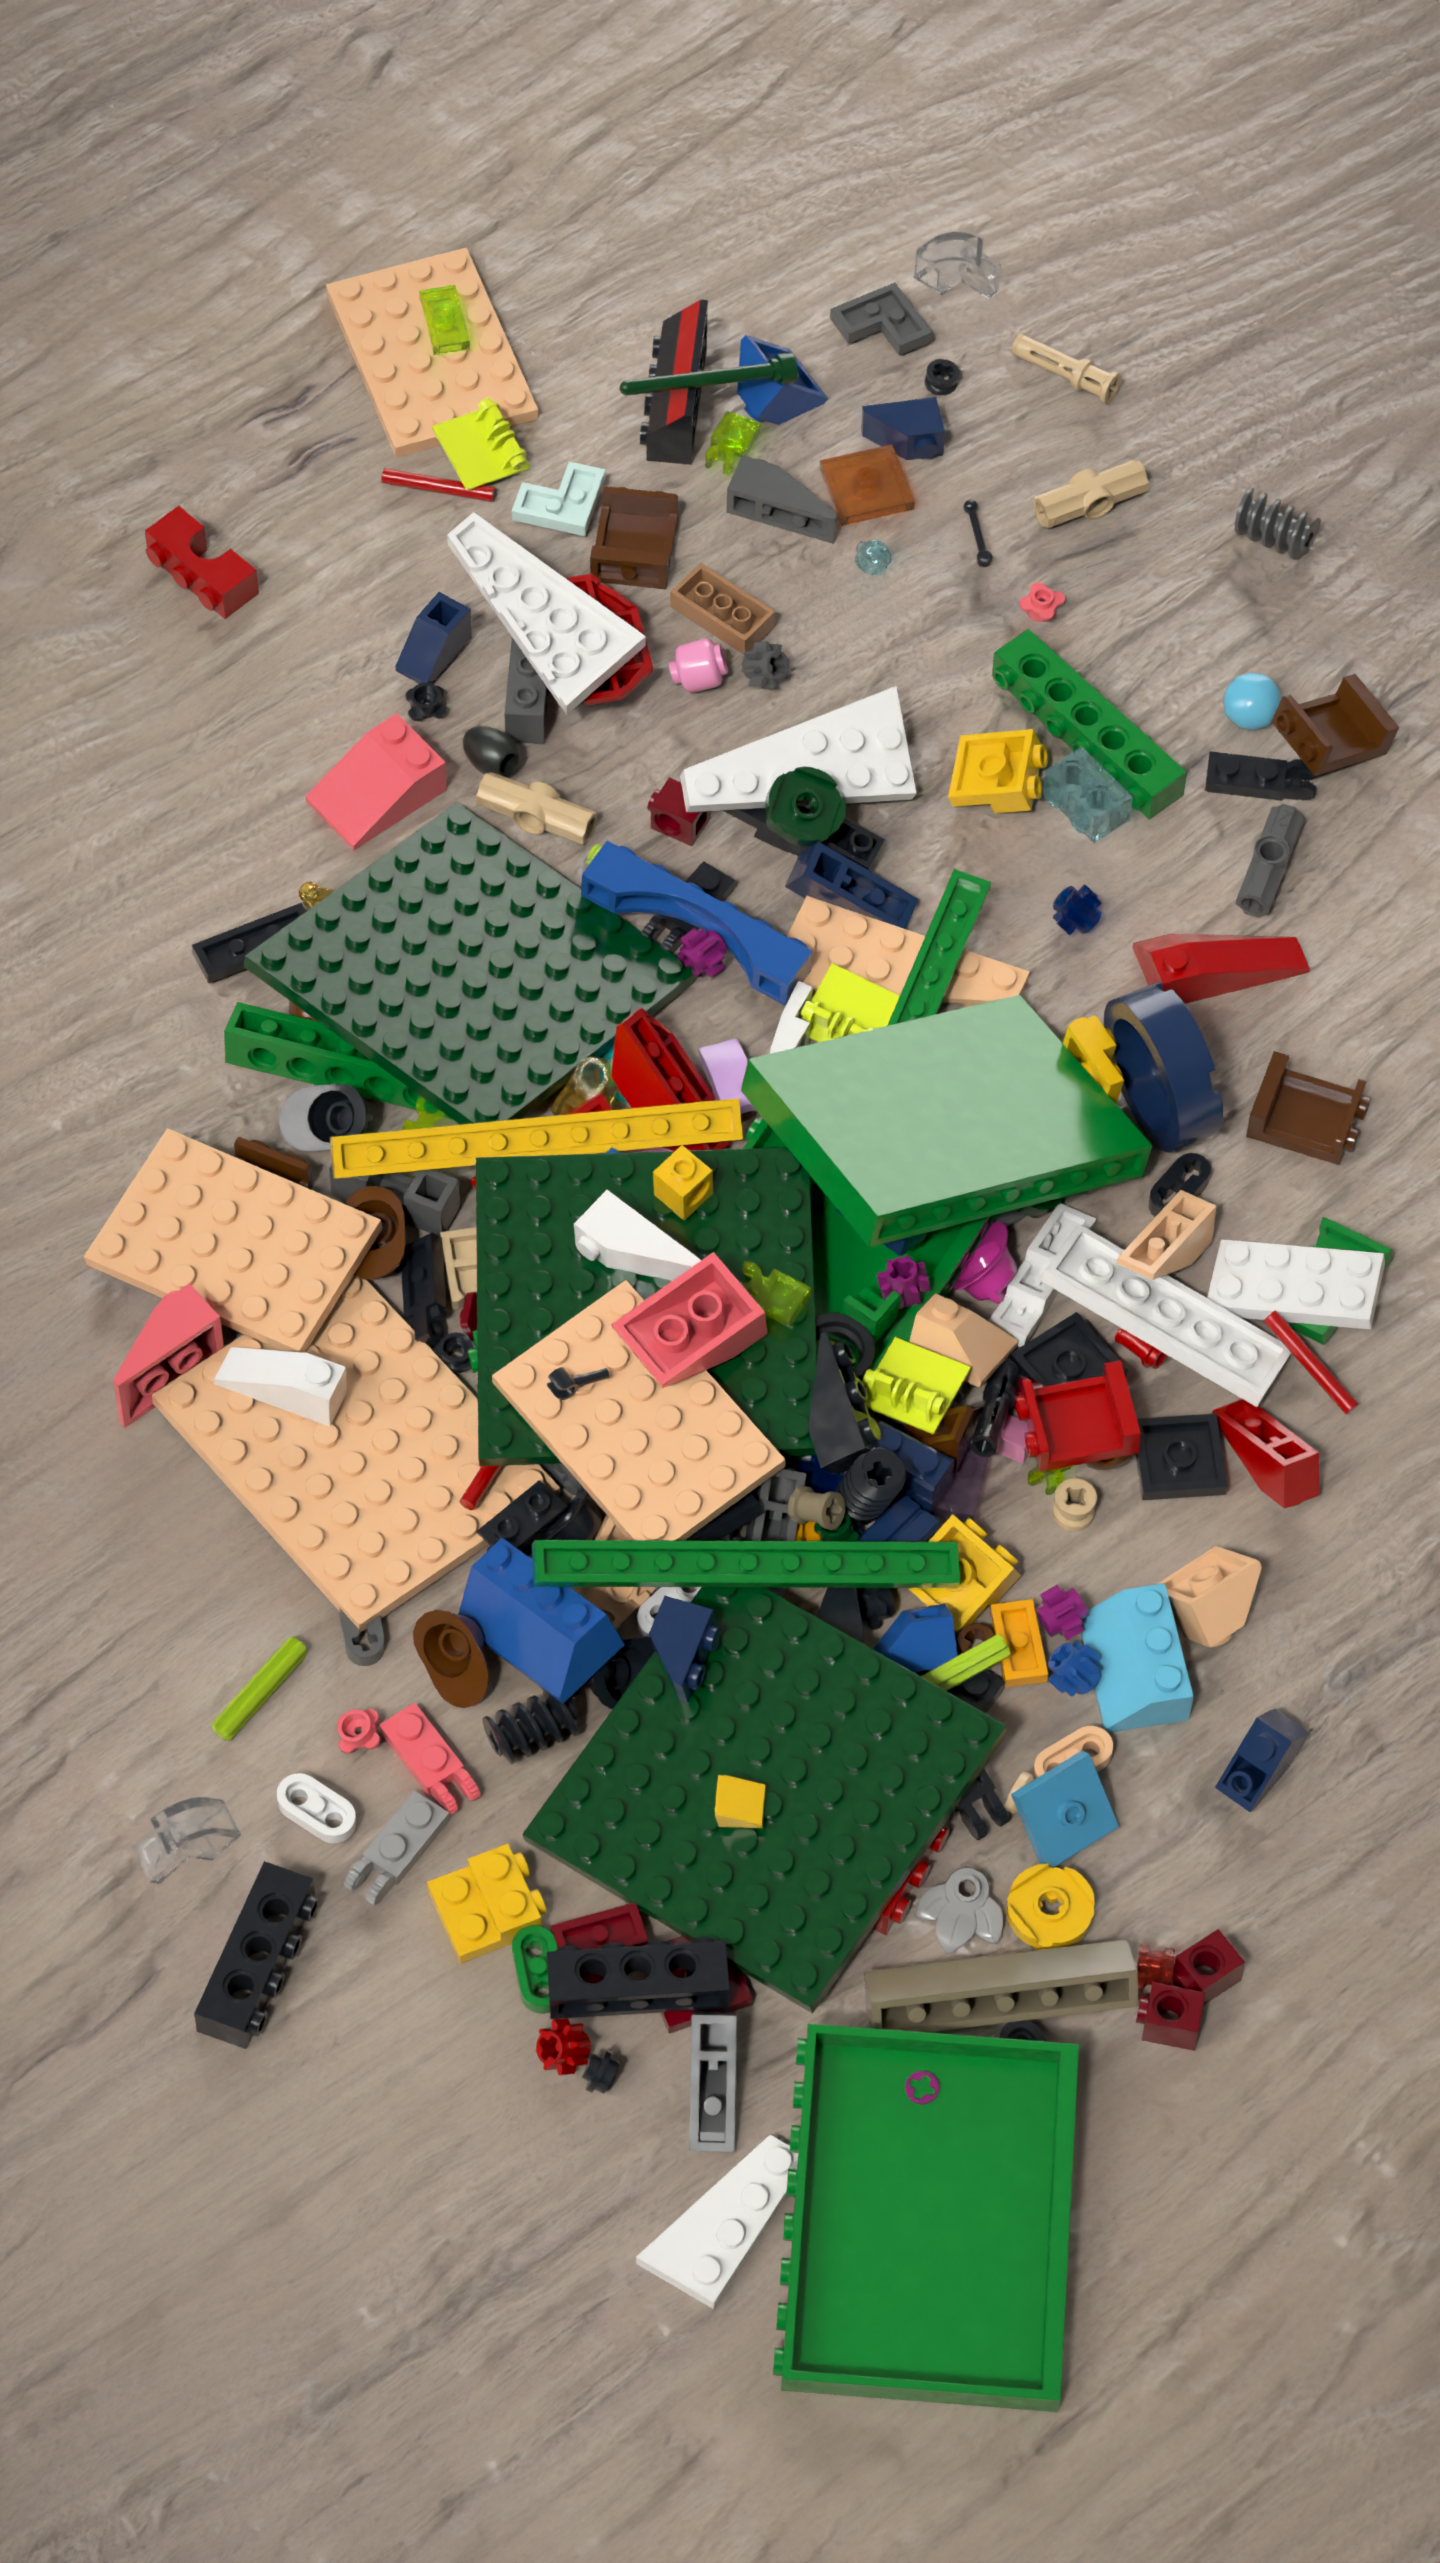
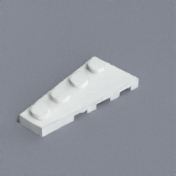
(720, 2230)

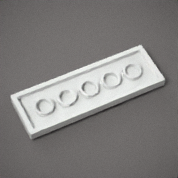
(1167, 1316)

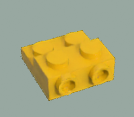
(998, 770)
(1094, 1050)
(983, 1573)
(486, 1902)

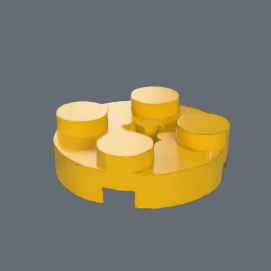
(1054, 1884)

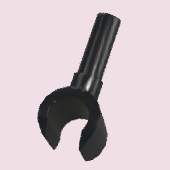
(565, 1385)

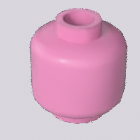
(698, 665)

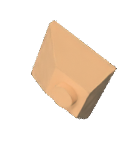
(962, 1336)
(1213, 1595)

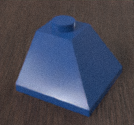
(768, 399)

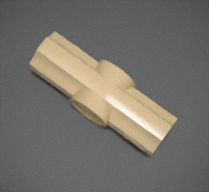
(1090, 494)
(536, 808)

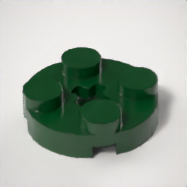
(801, 828)

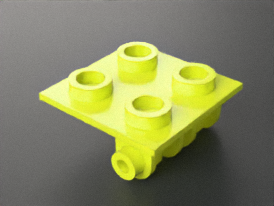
(481, 446)
(847, 1006)
(914, 1385)

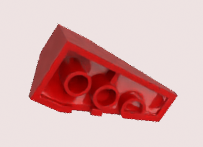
(1218, 964)

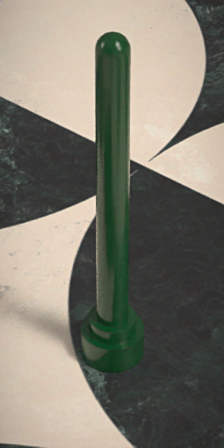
(780, 369)

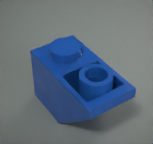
(920, 1638)

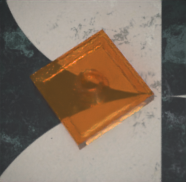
(867, 485)

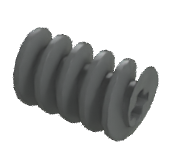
(1275, 526)

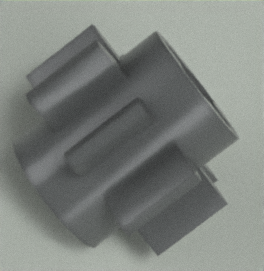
(765, 665)

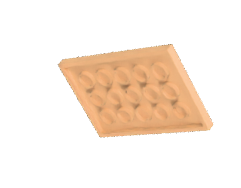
(395, 357)
(241, 1236)
(642, 1451)

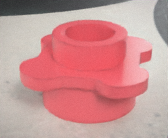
(1039, 610)
(350, 1723)

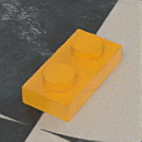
(1019, 1628)

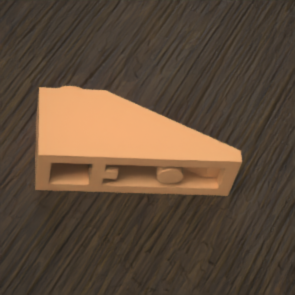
(1172, 1238)

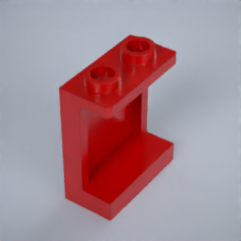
(1079, 1420)

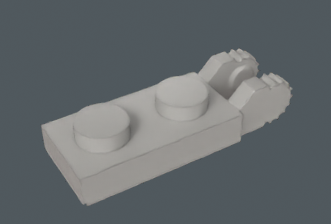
(398, 1846)

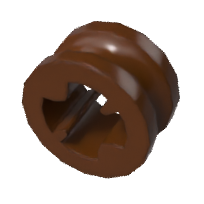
(972, 1632)

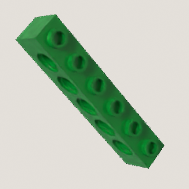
(1088, 720)
(308, 1054)

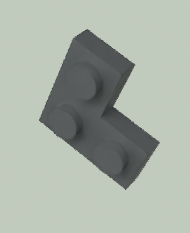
(886, 312)

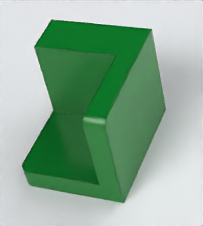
(872, 1310)

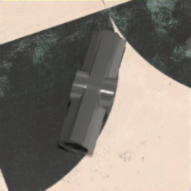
(1263, 874)

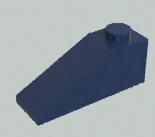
(841, 882)

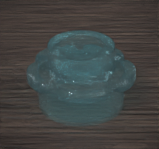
(872, 557)

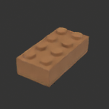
(722, 608)

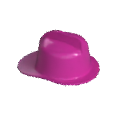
(989, 1267)

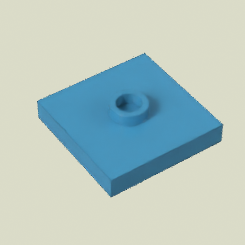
(1065, 1810)

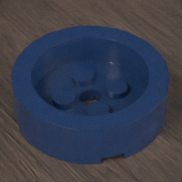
(1164, 1067)

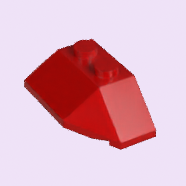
(640, 665)
(656, 1070)

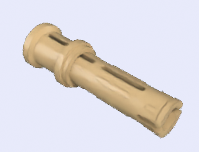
(1083, 371)

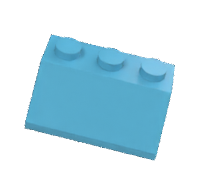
(1140, 1660)

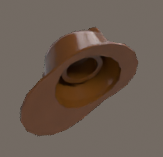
(391, 1242)
(453, 1656)

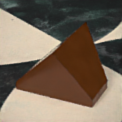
(952, 1434)

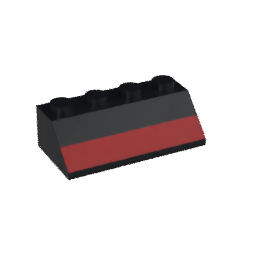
(674, 413)

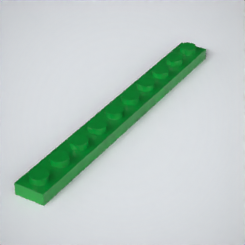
(745, 1564)

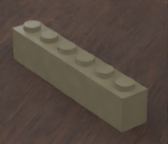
(1002, 1988)

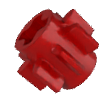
(563, 2046)

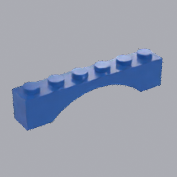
(630, 884)

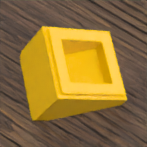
(739, 1803)

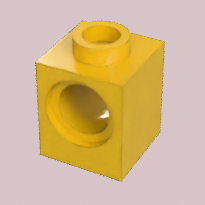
(683, 1182)

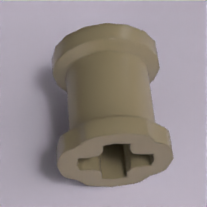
(824, 1509)

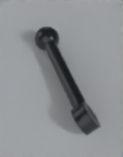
(984, 557)

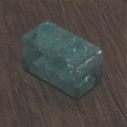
(1091, 790)

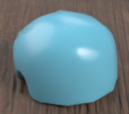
(1251, 701)

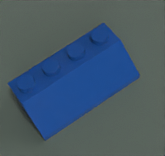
(538, 1630)

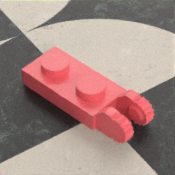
(427, 1756)

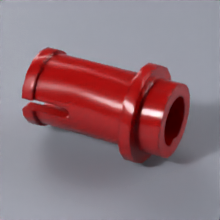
(1148, 1354)

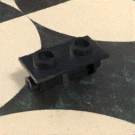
(523, 1517)

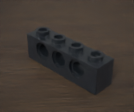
(272, 1893)
(622, 1996)

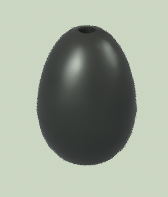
(491, 750)

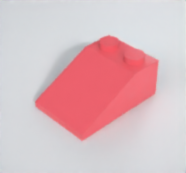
(379, 782)
(692, 1323)
(173, 1341)

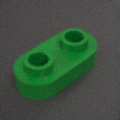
(531, 1971)

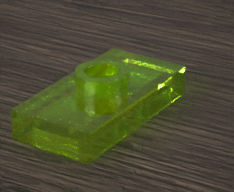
(444, 319)

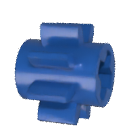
(1074, 1668)

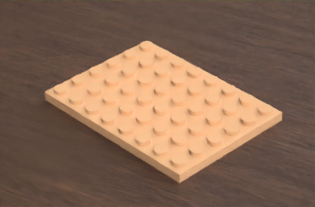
(377, 1492)

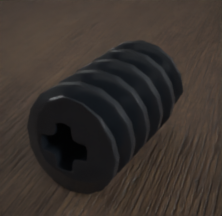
(871, 1484)
(530, 1725)

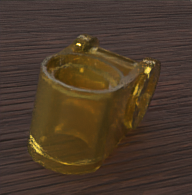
(583, 1085)

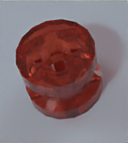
(1154, 1966)

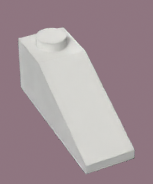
(629, 1241)
(286, 1380)

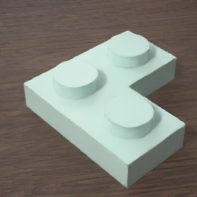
(562, 509)

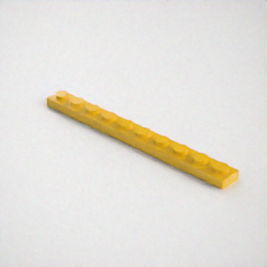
(536, 1136)

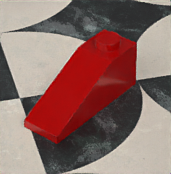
(1271, 1453)

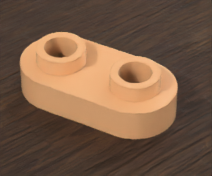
(1084, 1738)

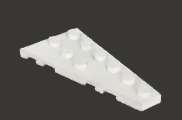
(555, 624)
(855, 745)

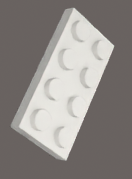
(1298, 1283)

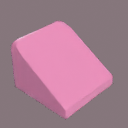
(1012, 1439)

